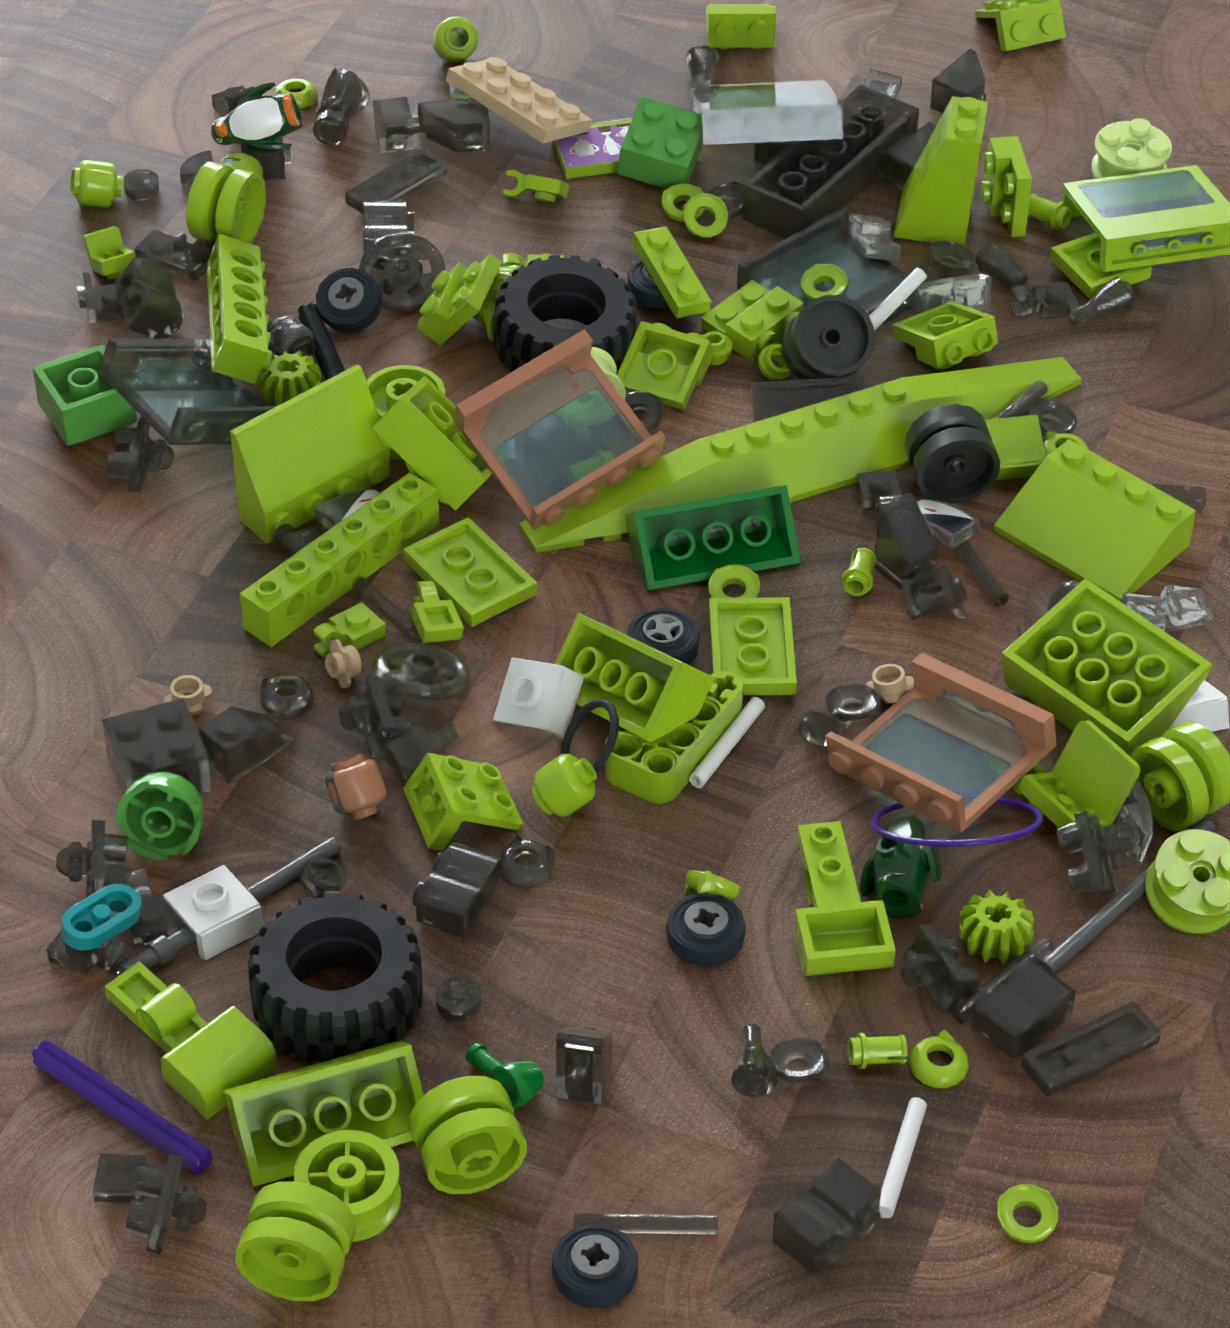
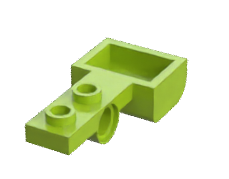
(840, 929)
(200, 1055)

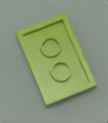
(470, 571)
(754, 642)

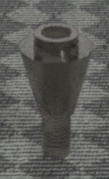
(702, 63)
(1111, 299)
(753, 1071)

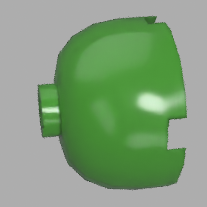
(161, 815)

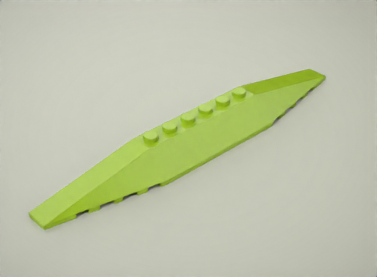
(804, 448)

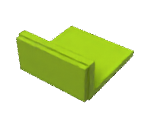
(1018, 445)

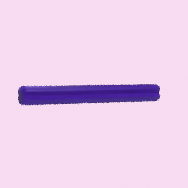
(122, 1106)

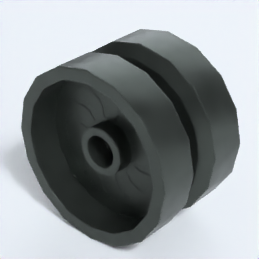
(828, 338)
(952, 453)

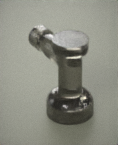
(294, 541)

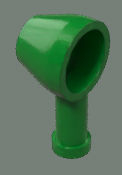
(520, 1079)

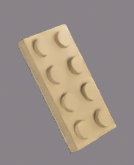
(519, 99)

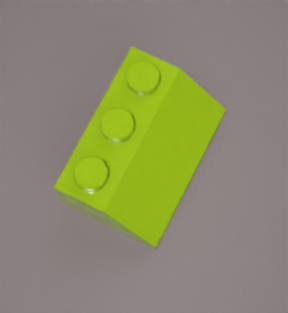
(432, 444)

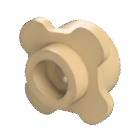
(343, 663)
(890, 682)
(192, 690)

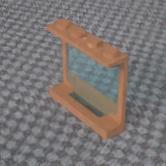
(556, 432)
(947, 745)

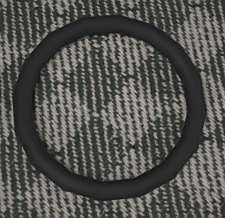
(613, 733)

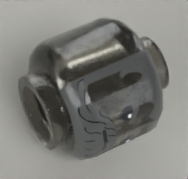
(290, 336)

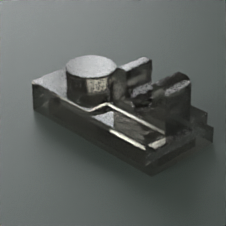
(174, 254)

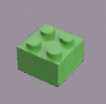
(661, 144)
(80, 398)

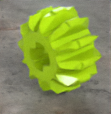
(288, 377)
(996, 927)

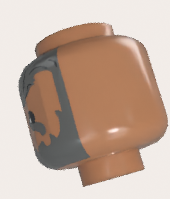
(355, 786)

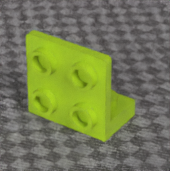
(458, 790)

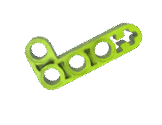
(663, 767)

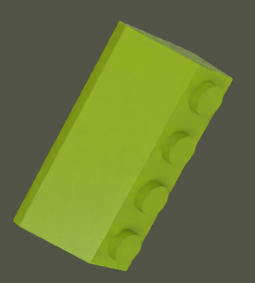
(644, 684)
(290, 1110)

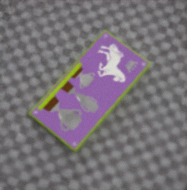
(593, 151)

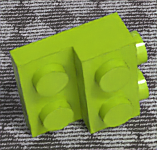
(1007, 183)
(456, 298)
(753, 318)
(947, 334)
(665, 363)

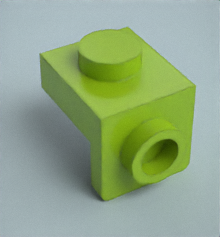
(107, 252)

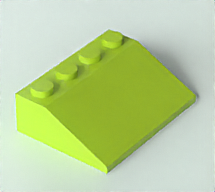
(307, 453)
(1097, 521)
(1105, 667)

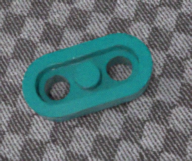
(95, 920)

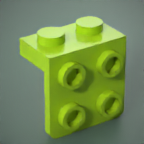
(1025, 21)
(741, 26)
(1088, 777)

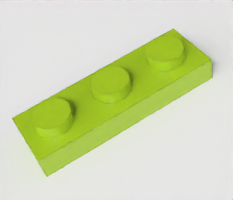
(671, 272)

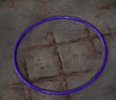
(959, 843)

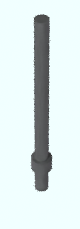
(1104, 916)
(164, 948)

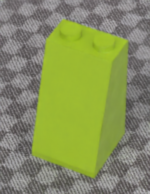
(941, 185)

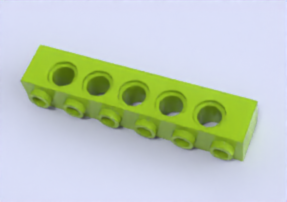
(237, 310)
(335, 559)

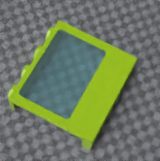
(1153, 216)

